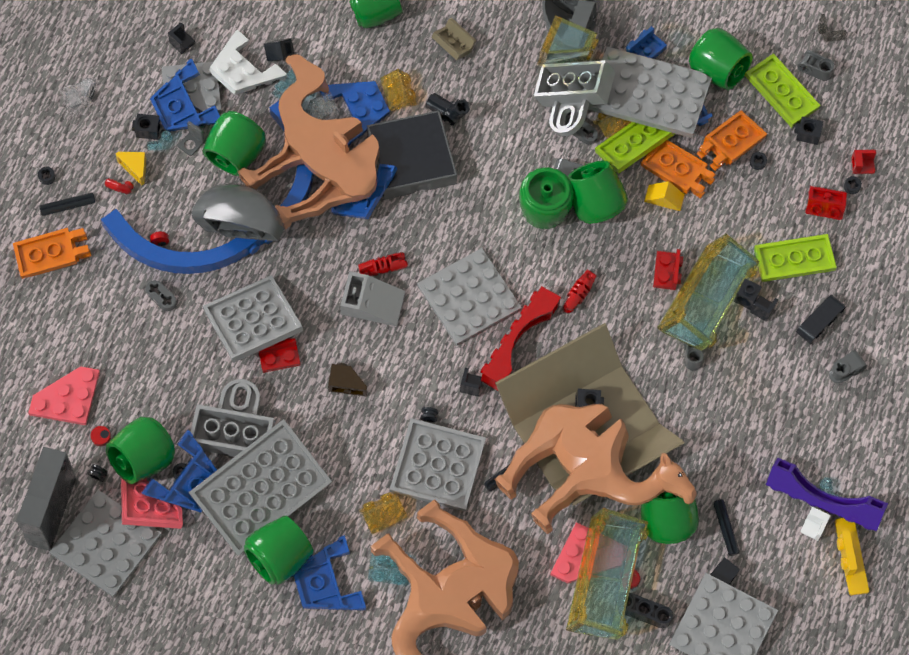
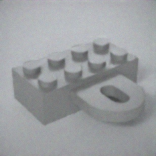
(572, 89)
(230, 427)

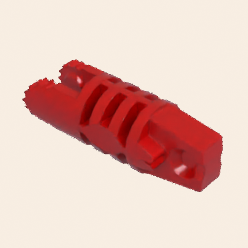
(383, 265)
(579, 291)

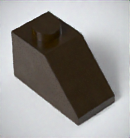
(345, 380)

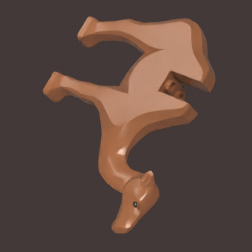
(321, 147)
(590, 462)
(455, 591)

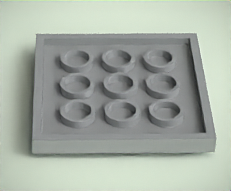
(469, 296)
(252, 318)
(437, 464)
(102, 546)
(722, 621)

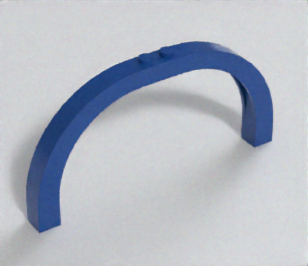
(205, 260)

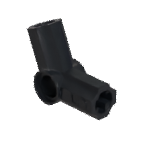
(448, 110)

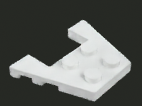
(237, 72)

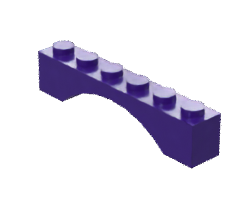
(863, 511)

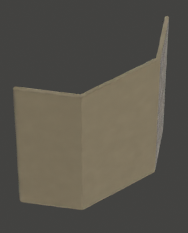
(593, 365)

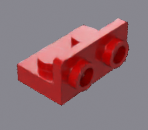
(826, 203)
(667, 269)
(280, 356)

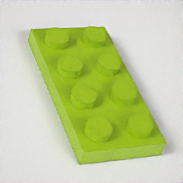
(782, 90)
(631, 145)
(795, 257)

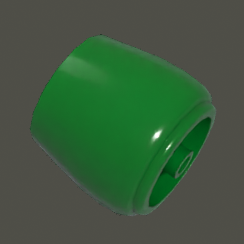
(375, 12)
(721, 58)
(234, 142)
(597, 192)
(546, 197)
(140, 450)
(670, 518)
(278, 550)

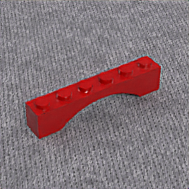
(540, 309)

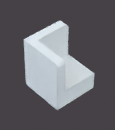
(815, 523)

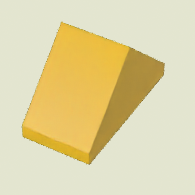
(134, 164)
(664, 195)

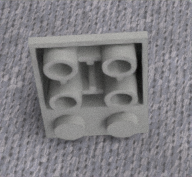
(371, 299)

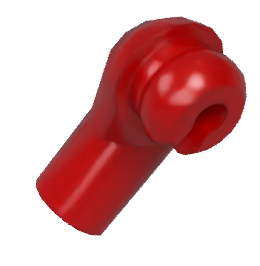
(119, 187)

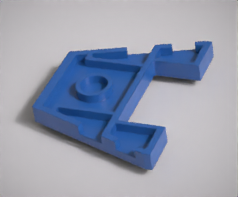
(363, 102)
(175, 104)
(365, 207)
(193, 474)
(318, 583)

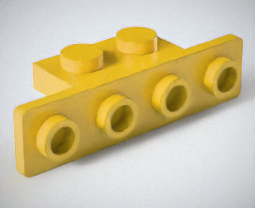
(851, 556)

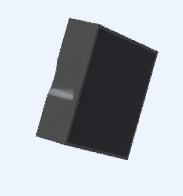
(418, 151)
(46, 498)

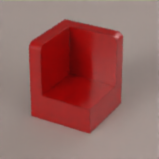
(863, 161)

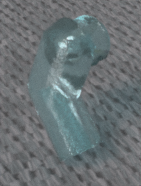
(162, 143)
(826, 486)

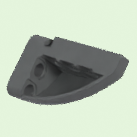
(576, 11)
(238, 213)

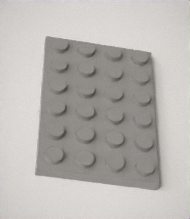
(654, 93)
(260, 485)

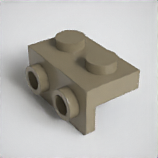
(454, 39)

